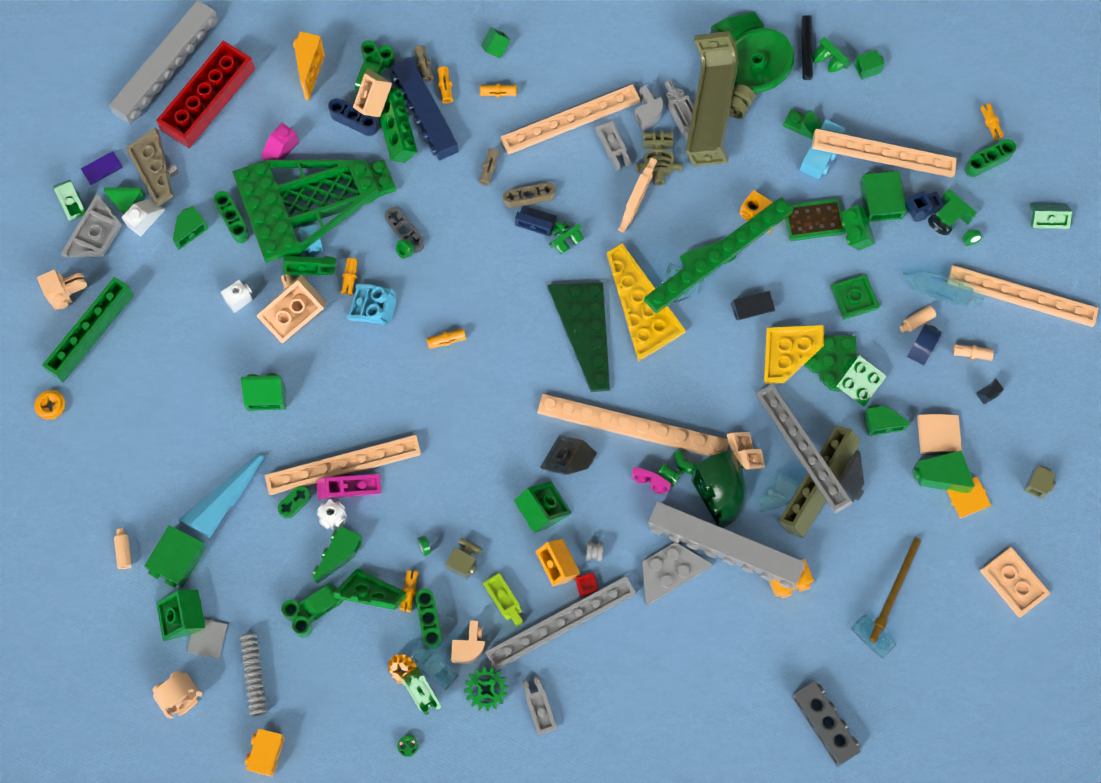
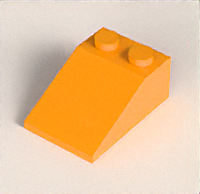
(309, 58)

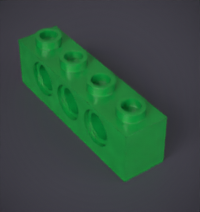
(397, 128)

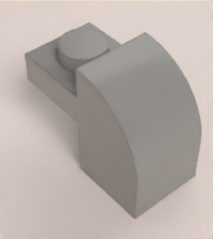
(651, 110)

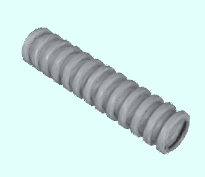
(253, 674)

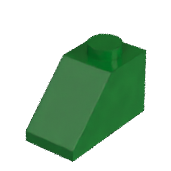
(188, 227)
(883, 420)

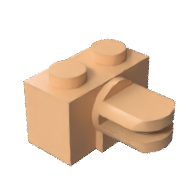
(58, 289)

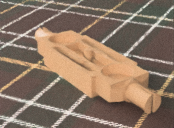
(637, 195)

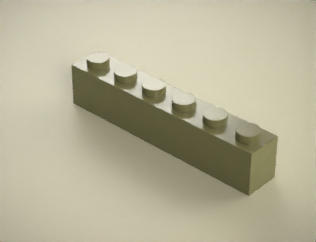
(808, 499)

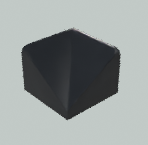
(990, 392)

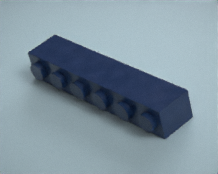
(425, 109)

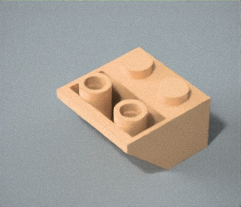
(372, 94)

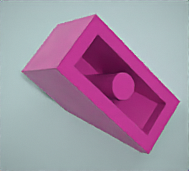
(280, 143)

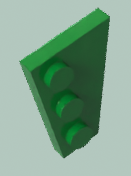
(369, 590)

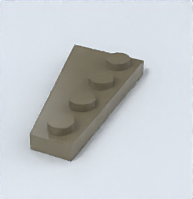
(151, 164)

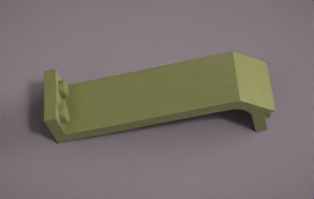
(712, 98)

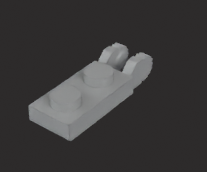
(612, 143)
(539, 708)

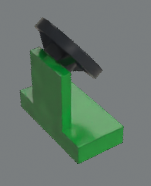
(950, 213)

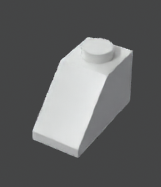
(142, 216)

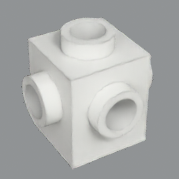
(336, 519)

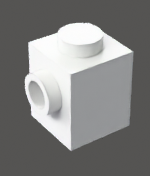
(237, 295)

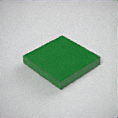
(854, 296)

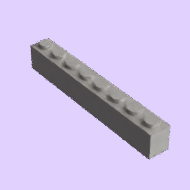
(163, 62)
(726, 545)

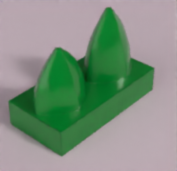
(826, 50)

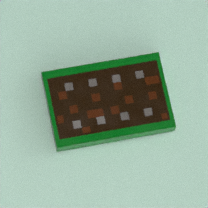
(815, 220)

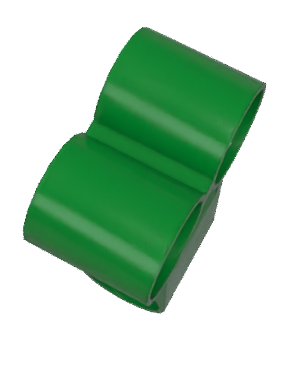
(374, 60)
(311, 609)

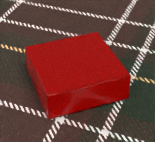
(586, 584)

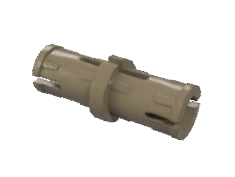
(423, 63)
(486, 176)

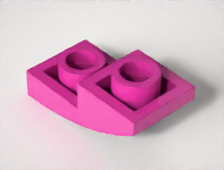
(657, 483)

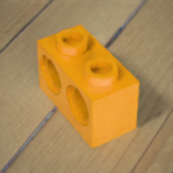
(757, 200)

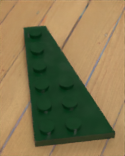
(584, 321)

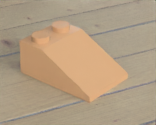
(292, 309)

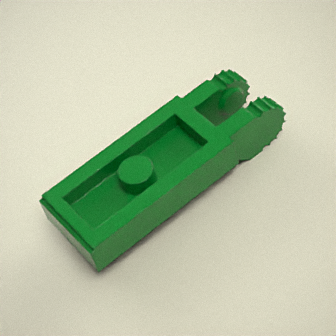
(309, 265)

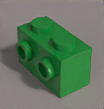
(857, 227)

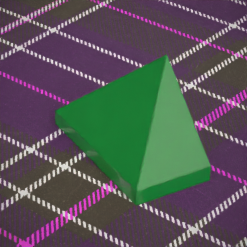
(124, 197)

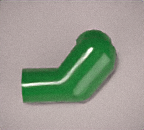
(682, 464)

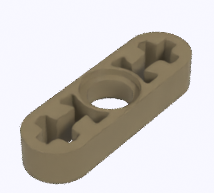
(542, 197)

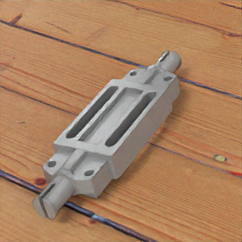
(679, 107)

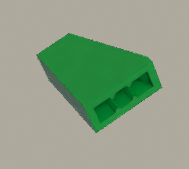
(944, 473)

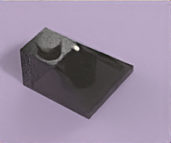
(568, 456)
(852, 477)

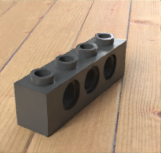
(803, 700)

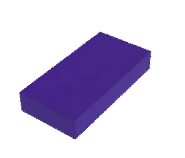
(101, 168)

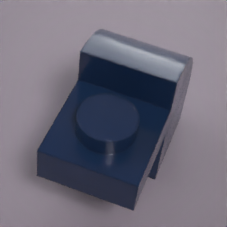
(923, 205)
(924, 344)

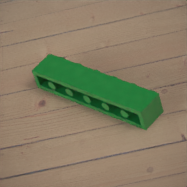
(88, 329)

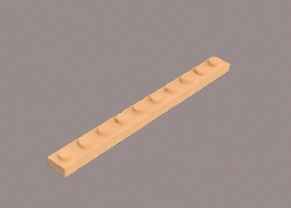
(631, 426)

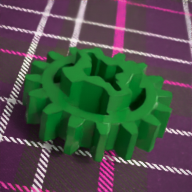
(477, 699)

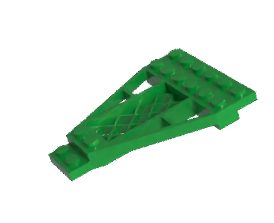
(275, 225)

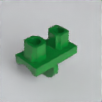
(560, 243)

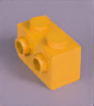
(557, 562)
(265, 752)

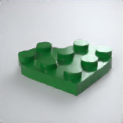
(832, 359)

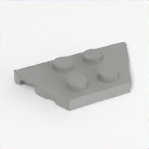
(93, 232)
(670, 570)

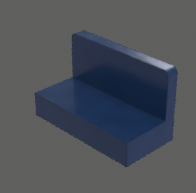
(535, 220)

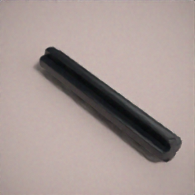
(807, 63)

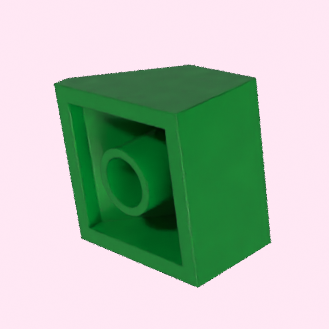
(542, 506)
(180, 614)

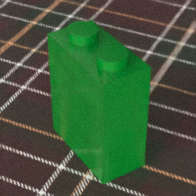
(883, 196)
(175, 557)

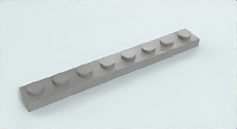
(804, 449)
(560, 623)

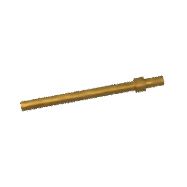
(881, 621)

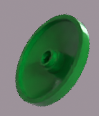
(763, 59)

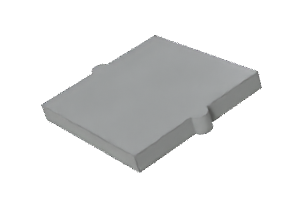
(209, 640)

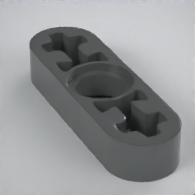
(403, 221)

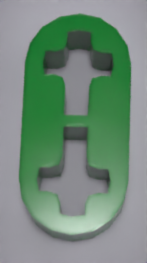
(290, 498)

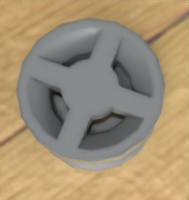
(594, 550)

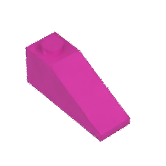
(348, 486)

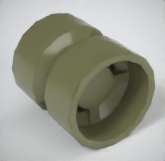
(741, 101)

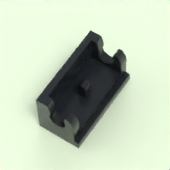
(752, 305)

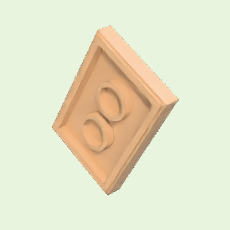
(1015, 582)

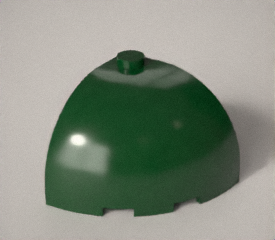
(721, 486)

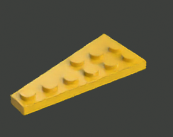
(646, 328)

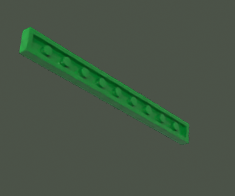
(718, 255)

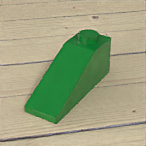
(738, 24)

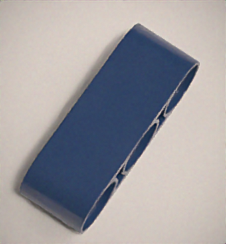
(347, 111)

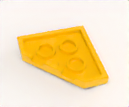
(789, 350)

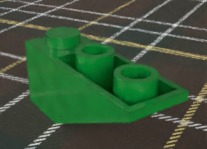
(341, 550)

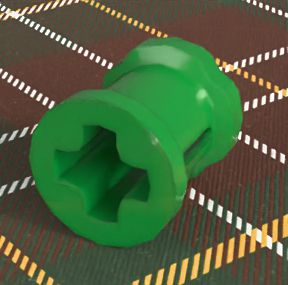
(669, 474)

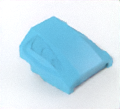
(372, 304)

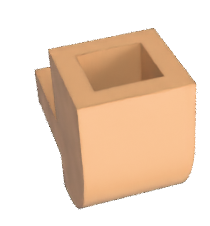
(468, 650)

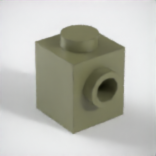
(1040, 482)

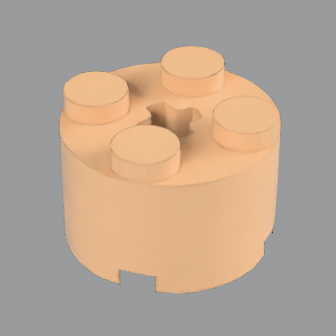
(176, 694)

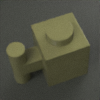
(461, 561)

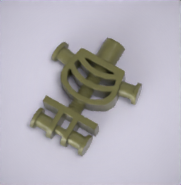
(664, 157)

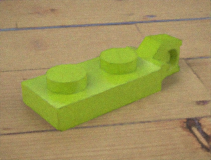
(503, 599)

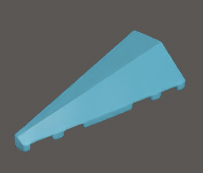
(212, 509)

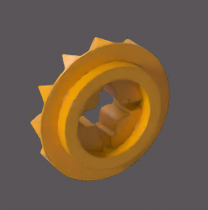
(42, 402)
(402, 661)

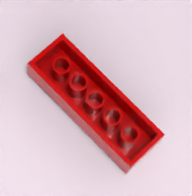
(205, 94)

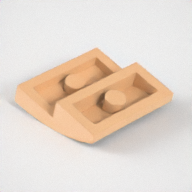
(939, 433)
(745, 453)

